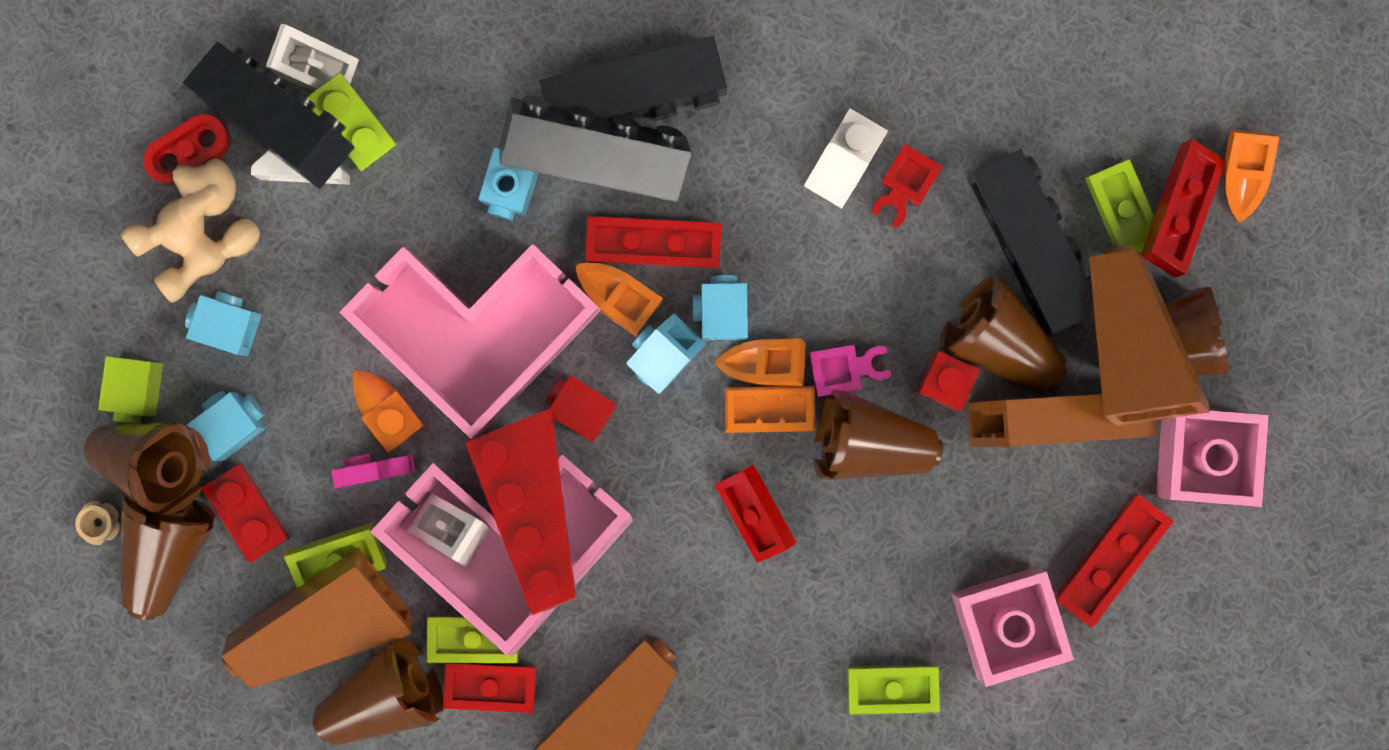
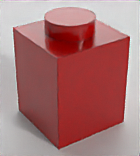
(947, 381)
(580, 407)

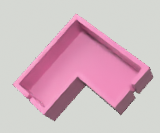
(476, 356)
(488, 588)

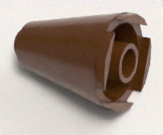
(1198, 327)
(1004, 339)
(871, 441)
(150, 462)
(158, 554)
(381, 698)

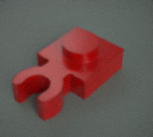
(907, 180)

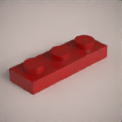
(1183, 208)
(653, 242)
(1113, 560)

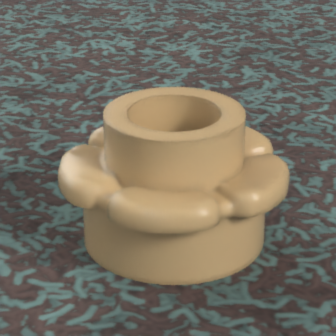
(86, 525)

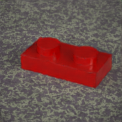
(245, 513)
(755, 514)
(490, 687)

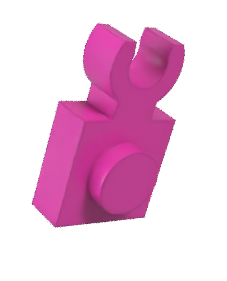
(842, 370)
(361, 469)

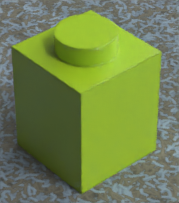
(130, 388)

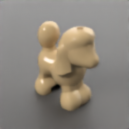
(180, 227)

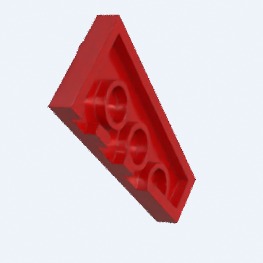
(527, 501)

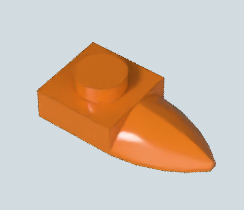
(1248, 169)
(618, 295)
(766, 362)
(384, 410)

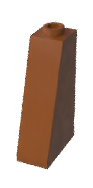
(1139, 349)
(1047, 422)
(319, 622)
(620, 705)

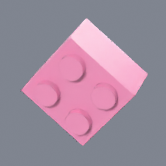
(1213, 458)
(1012, 626)

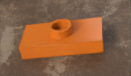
(770, 409)

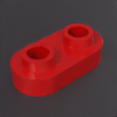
(186, 146)

